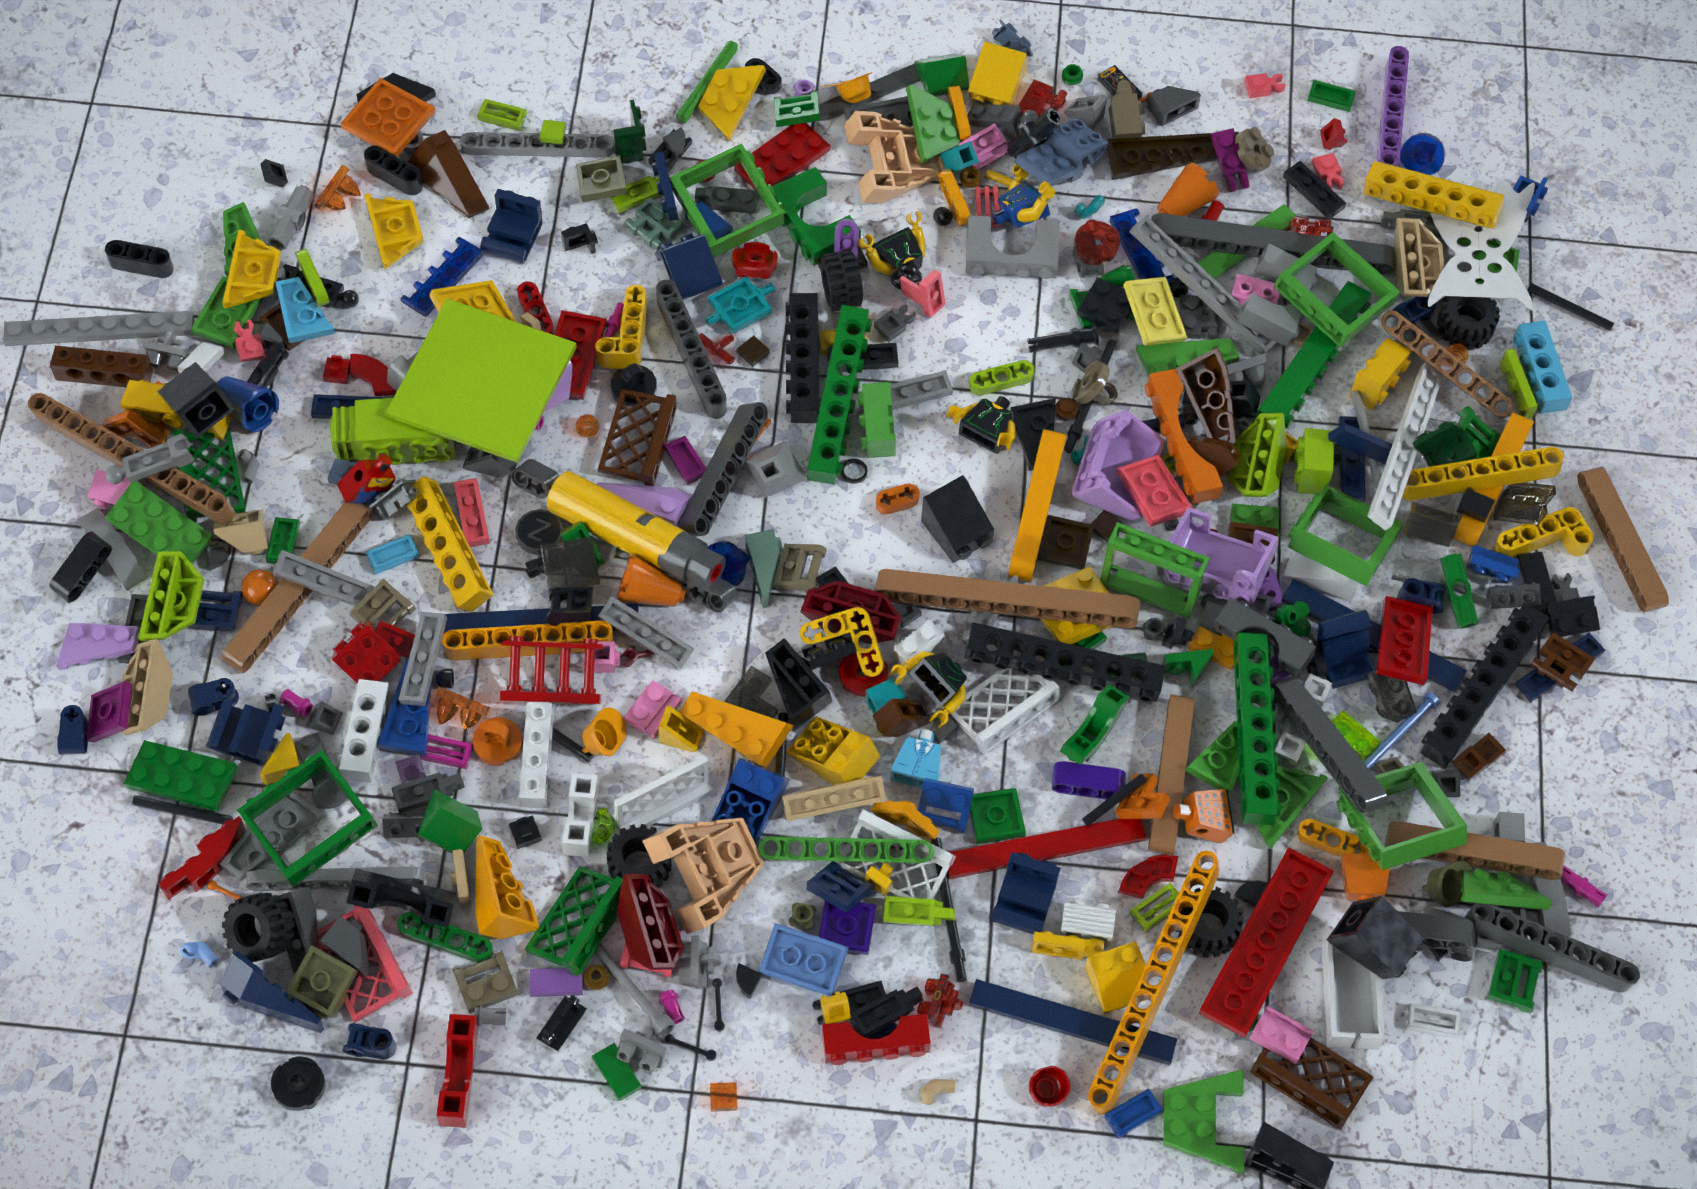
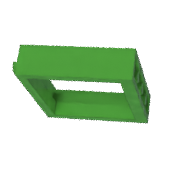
(711, 167)
(1316, 310)
(1160, 554)
(1332, 555)
(1399, 780)

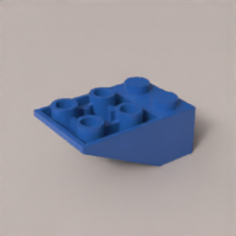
(751, 795)

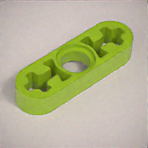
(312, 277)
(995, 385)

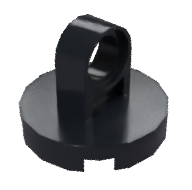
(633, 378)

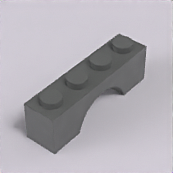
(1293, 650)

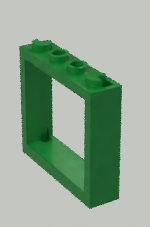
(328, 848)

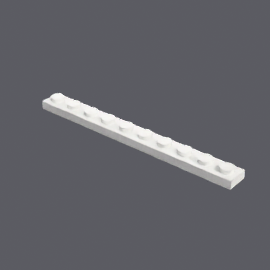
(1403, 452)

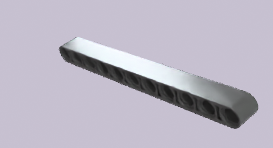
(1253, 240)

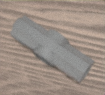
(291, 217)

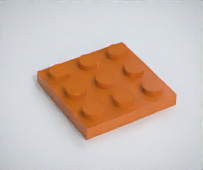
(388, 117)

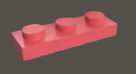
(471, 512)

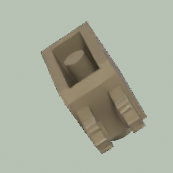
(1125, 113)

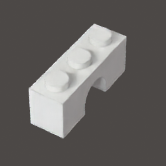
(581, 816)

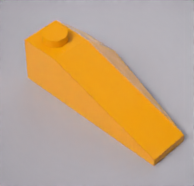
(499, 902)

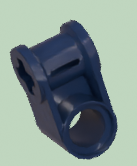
(1413, 310)
(1424, 593)
(208, 696)
(72, 731)
(364, 1041)

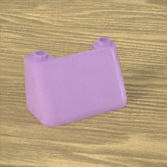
(1113, 444)

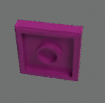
(109, 711)

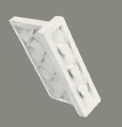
(1014, 719)
(664, 796)
(891, 831)

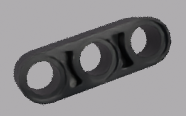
(393, 170)
(139, 258)
(80, 567)

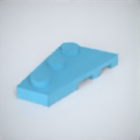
(300, 313)

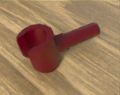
(632, 655)

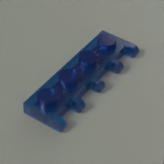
(1140, 257)
(446, 275)

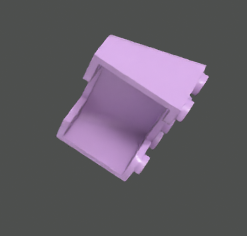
(1234, 566)

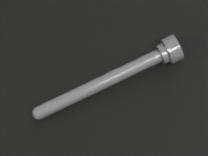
(661, 1024)

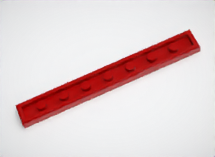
(1047, 846)

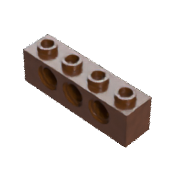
(99, 366)

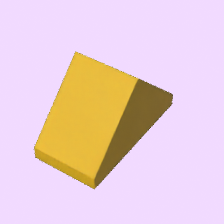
(679, 731)
(280, 761)

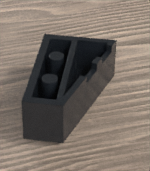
(797, 684)
(1288, 1159)

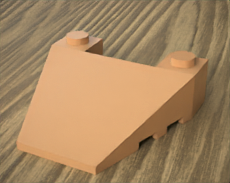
(893, 157)
(714, 862)

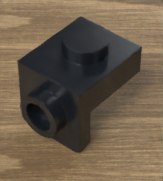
(579, 236)

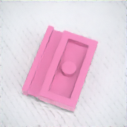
(988, 145)
(650, 707)
(1281, 1035)

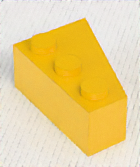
(1381, 373)

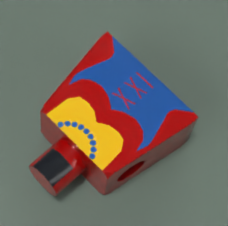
(367, 480)

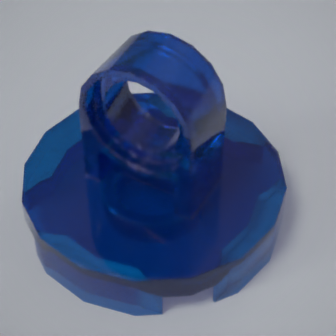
(1423, 153)
(735, 561)

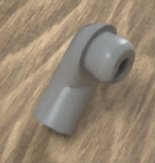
(250, 464)

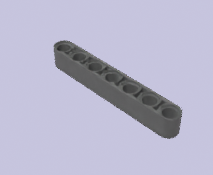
(691, 357)
(723, 469)
(1329, 745)
(1564, 947)

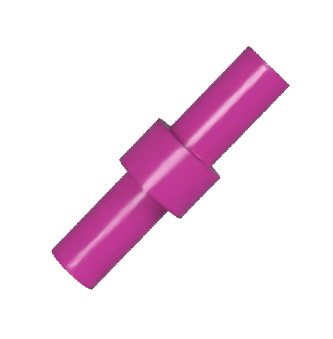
(614, 321)

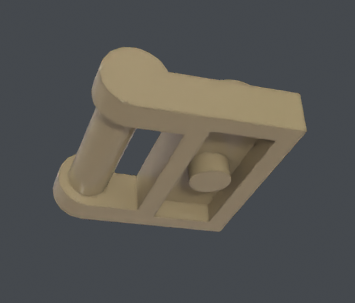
(792, 566)
(378, 602)
(489, 989)

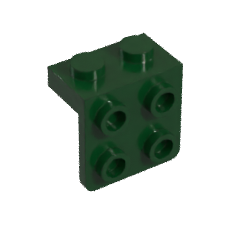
(629, 140)
(1445, 445)

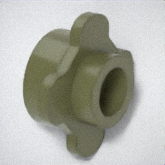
(802, 908)

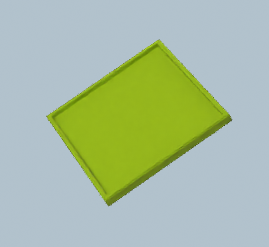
(481, 380)

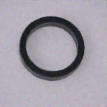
(854, 481)

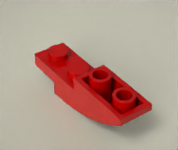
(203, 868)

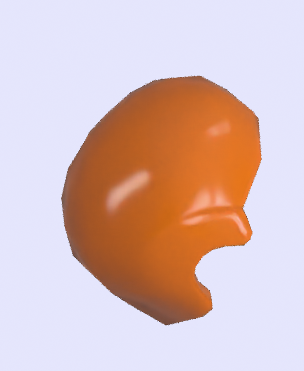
(257, 586)

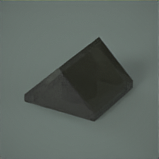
(1430, 524)

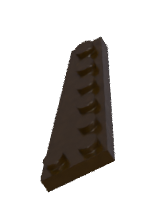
(1157, 153)

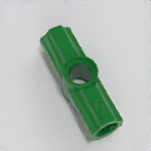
(1463, 605)

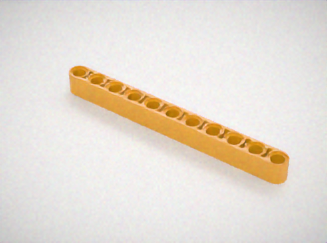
(1154, 993)

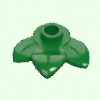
(1294, 617)

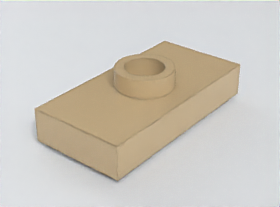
(459, 878)

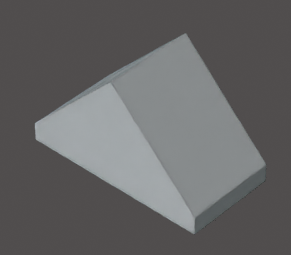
(1088, 109)

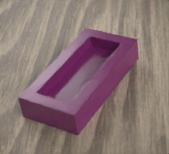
(685, 459)

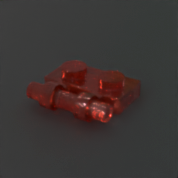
(1039, 95)

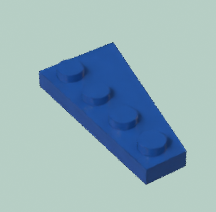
(406, 725)

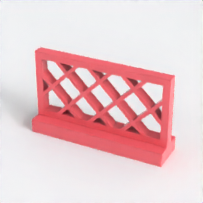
(383, 956)

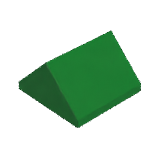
(943, 72)
(449, 823)

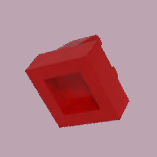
(1333, 134)
(336, 370)

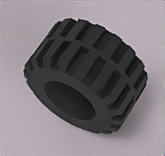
(841, 279)
(1465, 332)
(629, 842)
(274, 923)
(1214, 942)

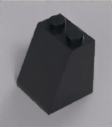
(196, 399)
(957, 519)
(1376, 937)

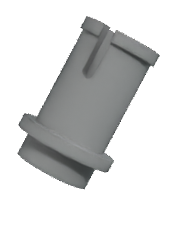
(490, 1015)

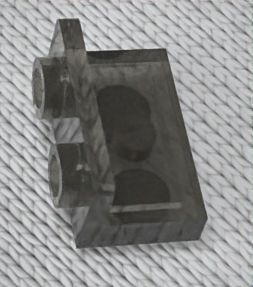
(1392, 697)

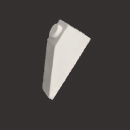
(1320, 577)

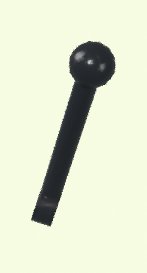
(719, 1024)
(710, 1054)

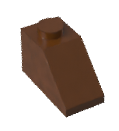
(1216, 452)
(901, 717)

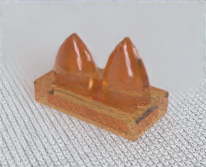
(341, 182)
(449, 704)

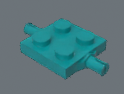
(740, 304)

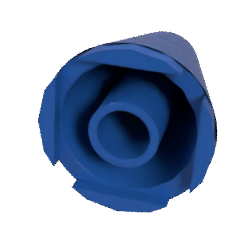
(252, 403)

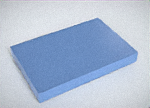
(803, 959)

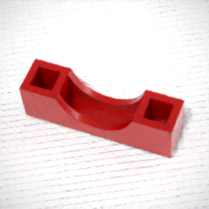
(844, 1044)
(457, 1082)

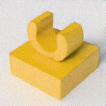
(880, 878)
(835, 1008)

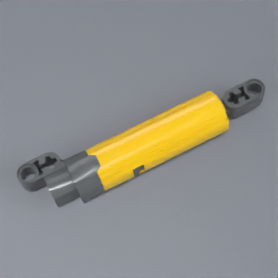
(631, 530)

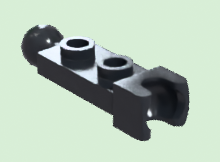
(334, 289)

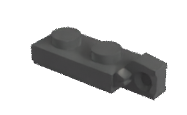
(728, 199)
(1389, 219)
(418, 792)

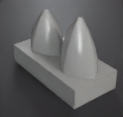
(1253, 369)

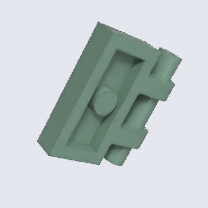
(651, 214)

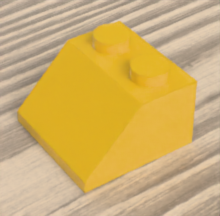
(1115, 975)

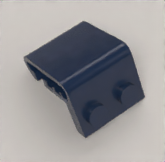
(513, 226)
(690, 265)
(1346, 648)
(246, 731)
(1026, 893)

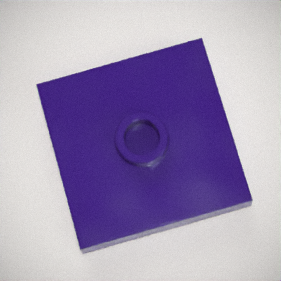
(849, 928)

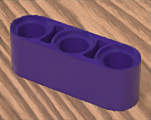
(1087, 780)

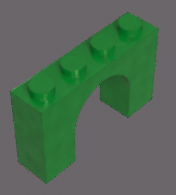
(796, 194)

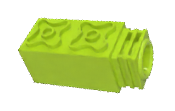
(367, 432)

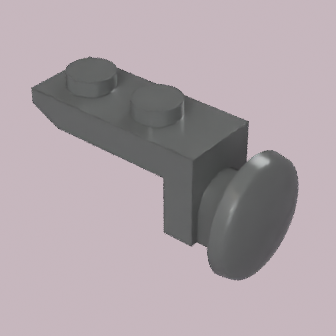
(1002, 115)
(325, 791)

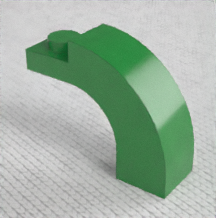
(1096, 726)

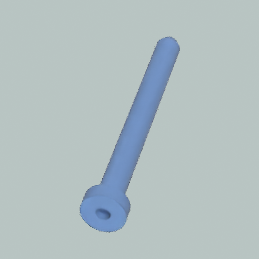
(1429, 701)

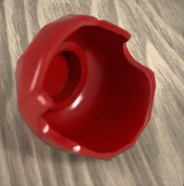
(1049, 1086)

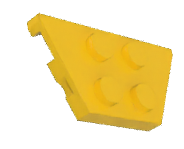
(730, 96)
(394, 227)
(251, 271)

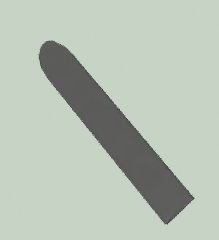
(879, 89)

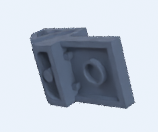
(1063, 153)

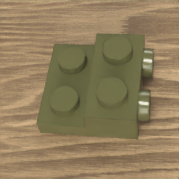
(601, 178)
(322, 982)

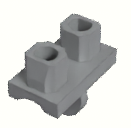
(156, 351)
(702, 962)
(642, 1047)

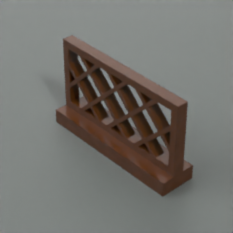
(658, 435)
(1302, 1088)

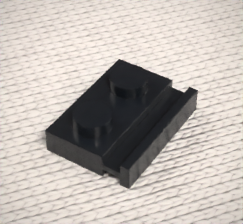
(1573, 616)

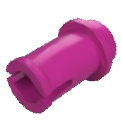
(298, 704)
(671, 1005)

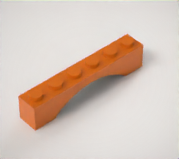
(1198, 476)

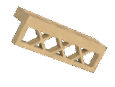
(833, 798)

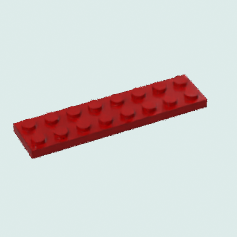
(1266, 942)

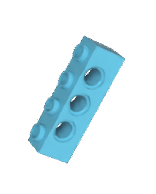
(1538, 351)

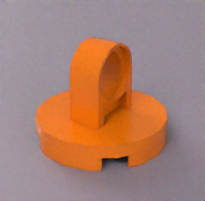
(497, 741)

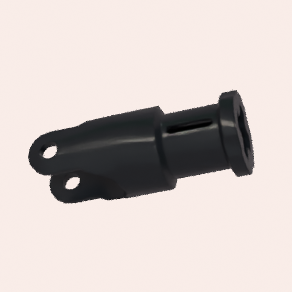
(268, 367)

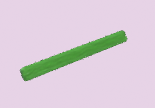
(696, 95)

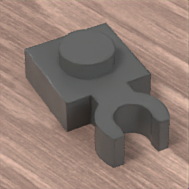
(894, 324)
(1562, 589)

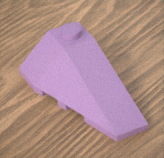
(661, 501)

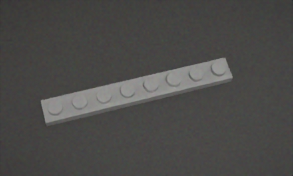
(1198, 281)
(97, 328)

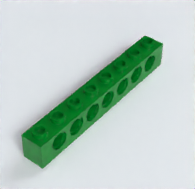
(849, 320)
(1254, 809)

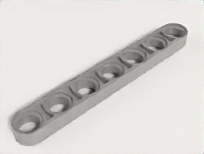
(526, 141)
(326, 878)

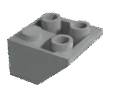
(775, 469)

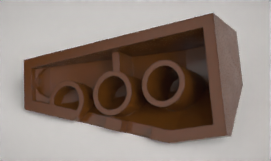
(448, 174)
(1210, 394)

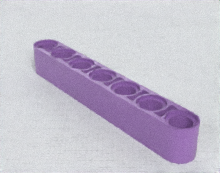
(1393, 106)

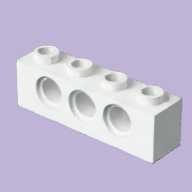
(536, 755)
(362, 767)

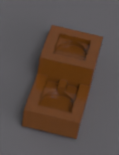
(1479, 756)

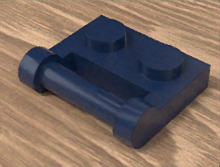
(218, 616)
(839, 887)

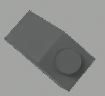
(1172, 103)
(487, 463)
(348, 943)

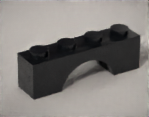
(377, 890)

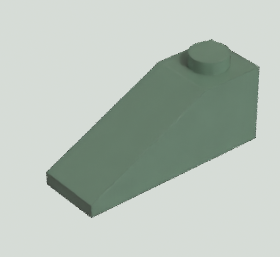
(764, 559)

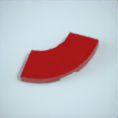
(371, 371)
(1147, 873)

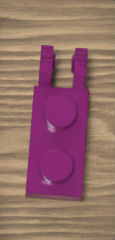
(1228, 158)

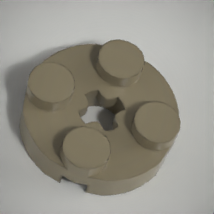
(1254, 150)

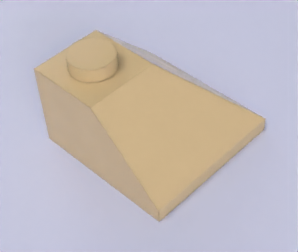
(245, 531)

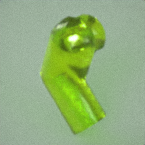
(606, 827)

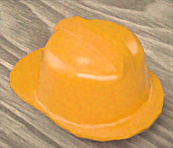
(855, 89)
(604, 733)

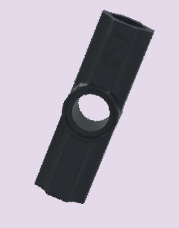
(1034, 132)

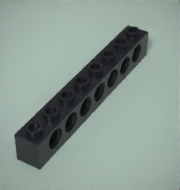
(1076, 656)
(1444, 750)

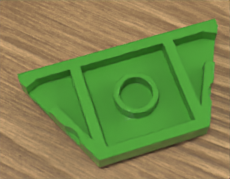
(932, 123)
(1294, 794)
(1500, 889)

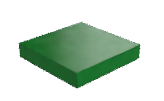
(996, 816)

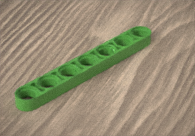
(858, 845)

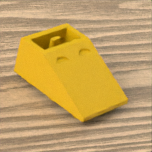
(834, 751)

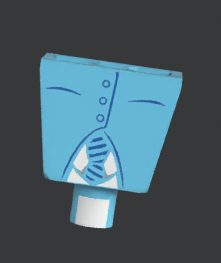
(917, 760)

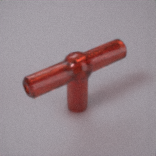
(717, 348)

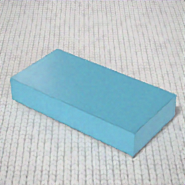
(392, 554)

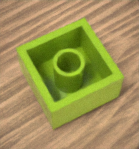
(1313, 460)

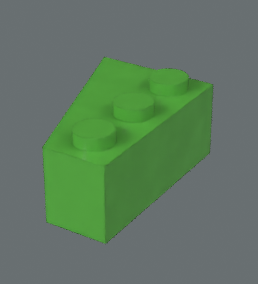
(877, 420)

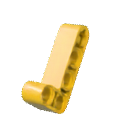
(628, 348)
(1513, 541)

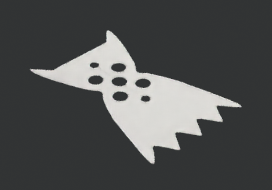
(1496, 285)

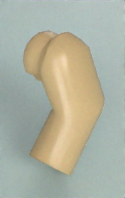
(935, 1086)

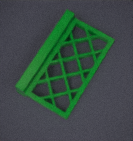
(189, 469)
(594, 925)

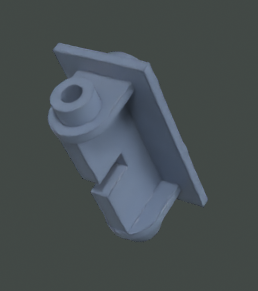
(1007, 34)

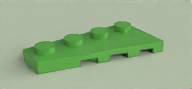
(1172, 355)

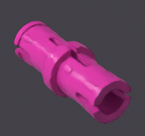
(1582, 887)

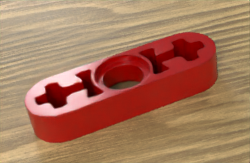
(536, 301)

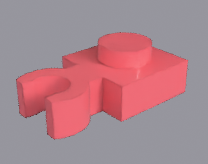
(1261, 86)
(1329, 169)
(248, 345)

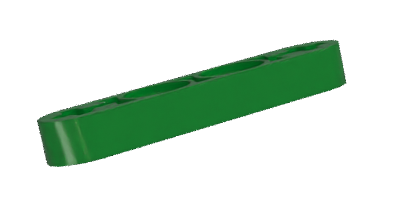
(443, 941)

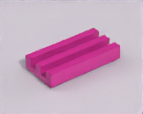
(463, 764)

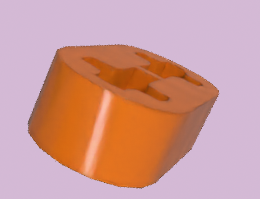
(897, 498)

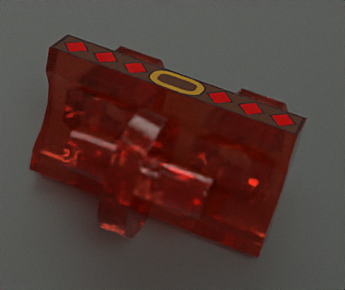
(944, 1000)

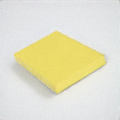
(1155, 311)

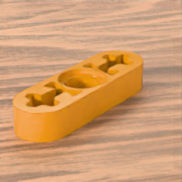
(956, 100)
(954, 197)
(1328, 830)

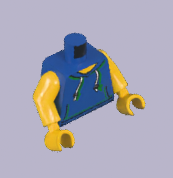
(1022, 201)

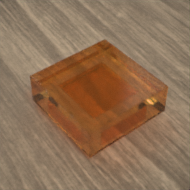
(723, 1096)

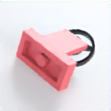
(926, 292)

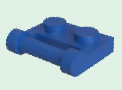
(946, 797)

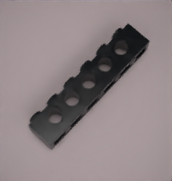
(802, 306)

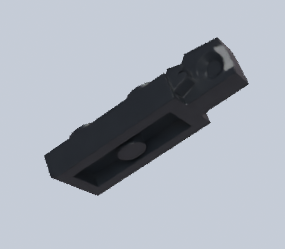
(886, 1010)

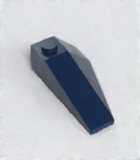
(249, 988)

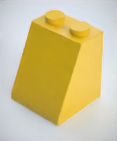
(998, 75)

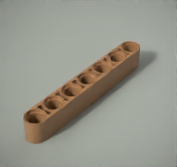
(1455, 372)
(1623, 539)
(1171, 771)
(1489, 852)

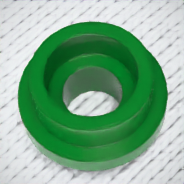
(1072, 74)

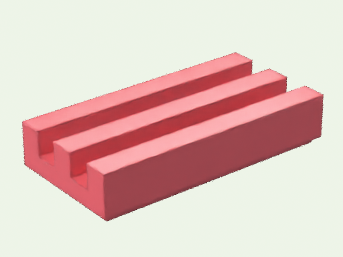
(986, 191)

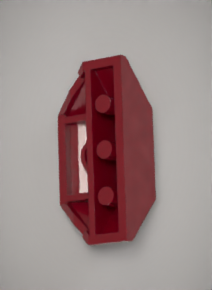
(843, 596)
(648, 924)

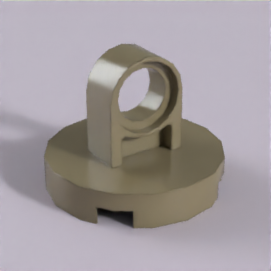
(1093, 383)

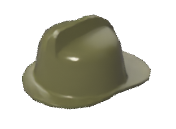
(1445, 883)

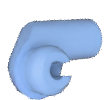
(199, 950)

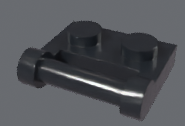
(578, 605)

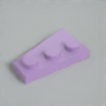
(96, 641)

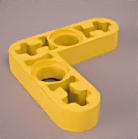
(848, 626)

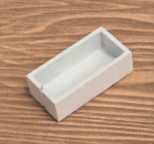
(1351, 1002)

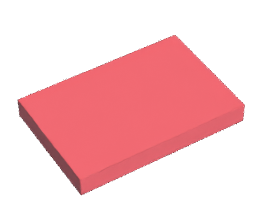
(1154, 490)

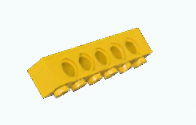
(1433, 194)
(448, 546)

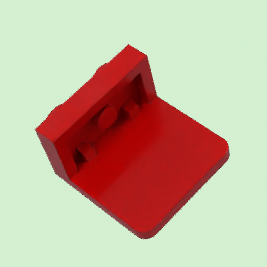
(365, 654)

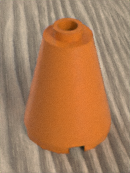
(1188, 192)
(648, 585)

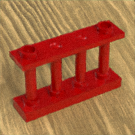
(563, 692)

